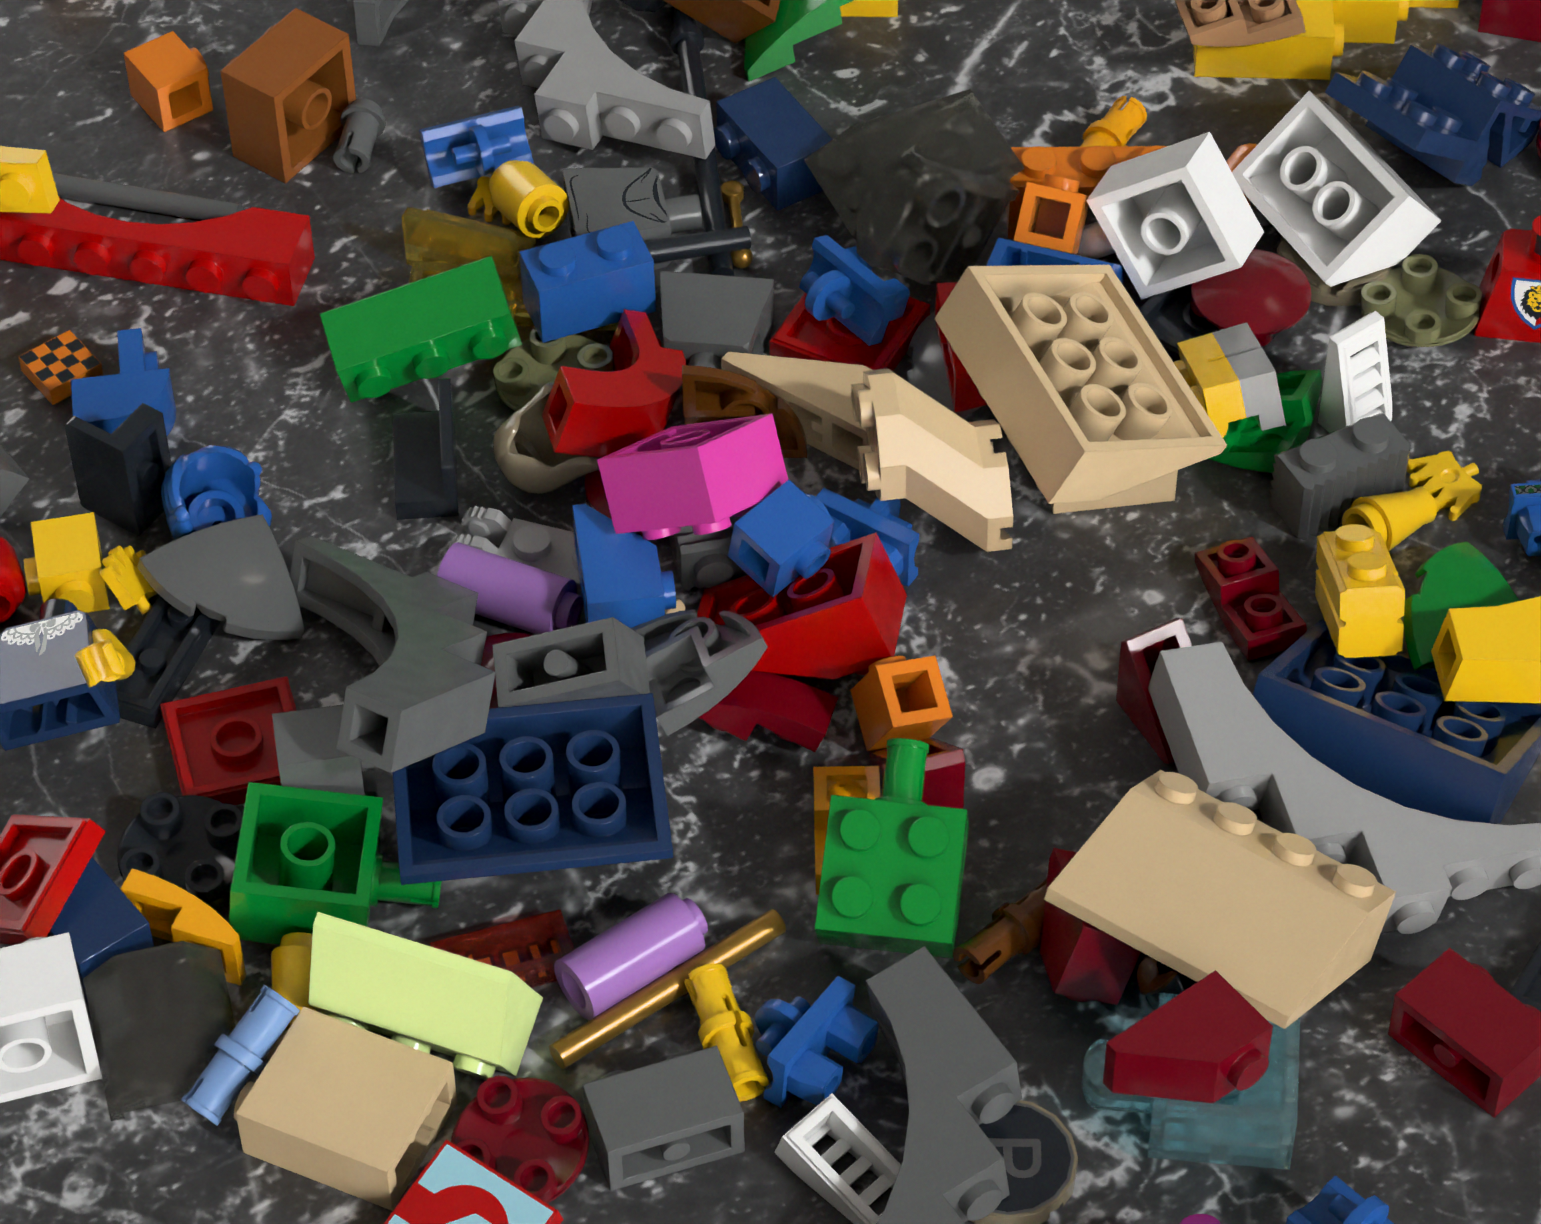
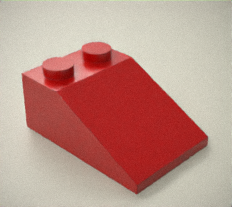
(822, 623)

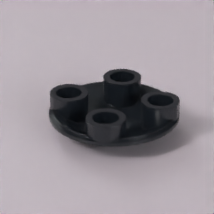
(183, 842)

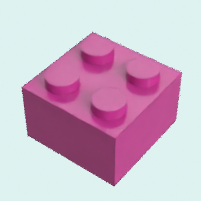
(693, 476)

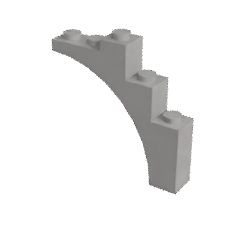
(591, 90)
(1244, 758)

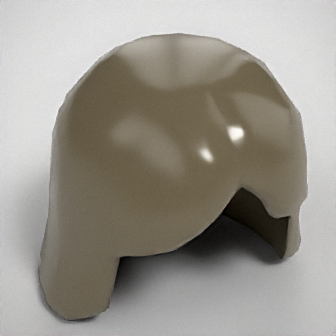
(527, 454)

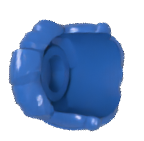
(211, 489)

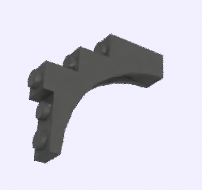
(426, 648)
(954, 1083)

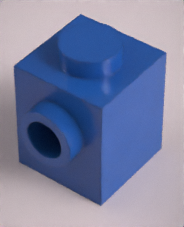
(782, 538)

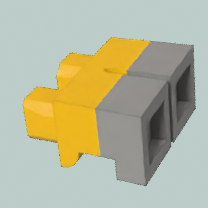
(1232, 377)

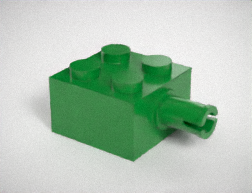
(309, 856)
(893, 864)

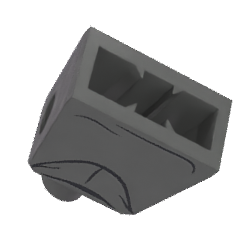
(623, 195)

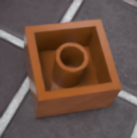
(288, 94)

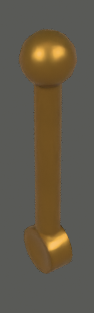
(733, 194)

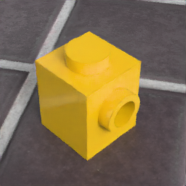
(67, 562)

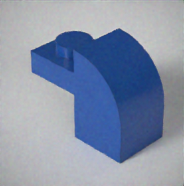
(113, 398)

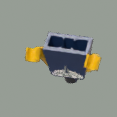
(58, 676)

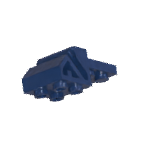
(1444, 111)

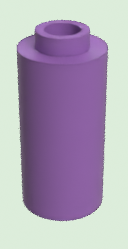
(513, 590)
(631, 954)

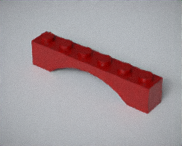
(237, 255)

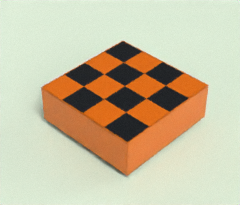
(56, 363)

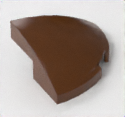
(724, 395)

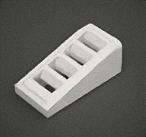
(1358, 384)
(850, 1136)

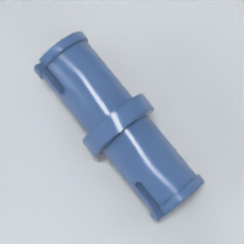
(240, 1055)

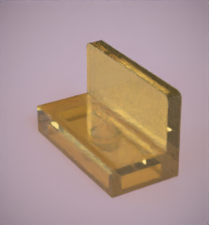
(455, 239)

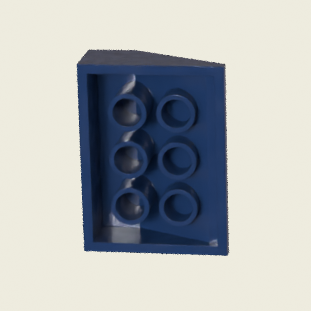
(1396, 733)
(537, 794)

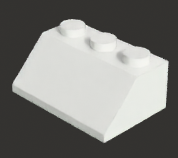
(1333, 195)

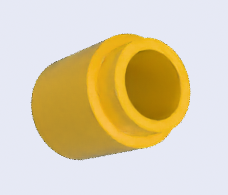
(528, 198)

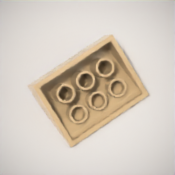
(1075, 378)
(1224, 894)

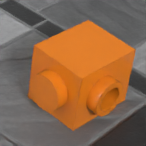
(169, 81)
(1053, 215)
(900, 700)

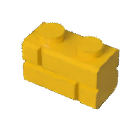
(1359, 592)

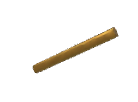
(664, 990)

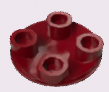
(1264, 293)
(526, 1133)

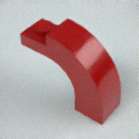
(608, 411)

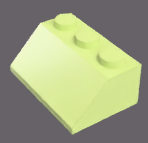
(422, 996)

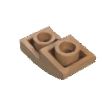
(1239, 21)

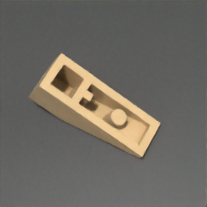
(815, 392)

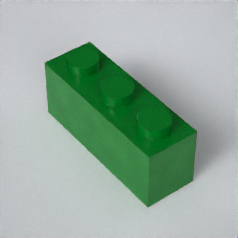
(420, 329)

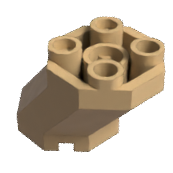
(933, 459)

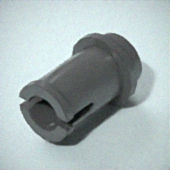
(361, 125)

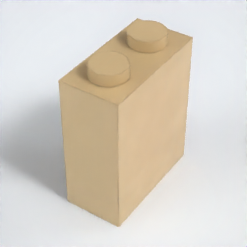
(346, 1107)

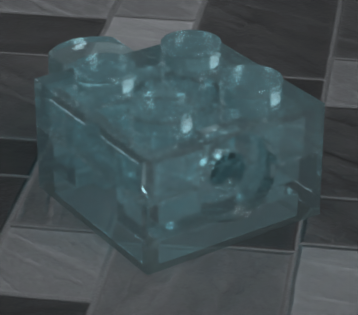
(1239, 1129)

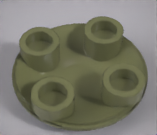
(1423, 303)
(536, 363)

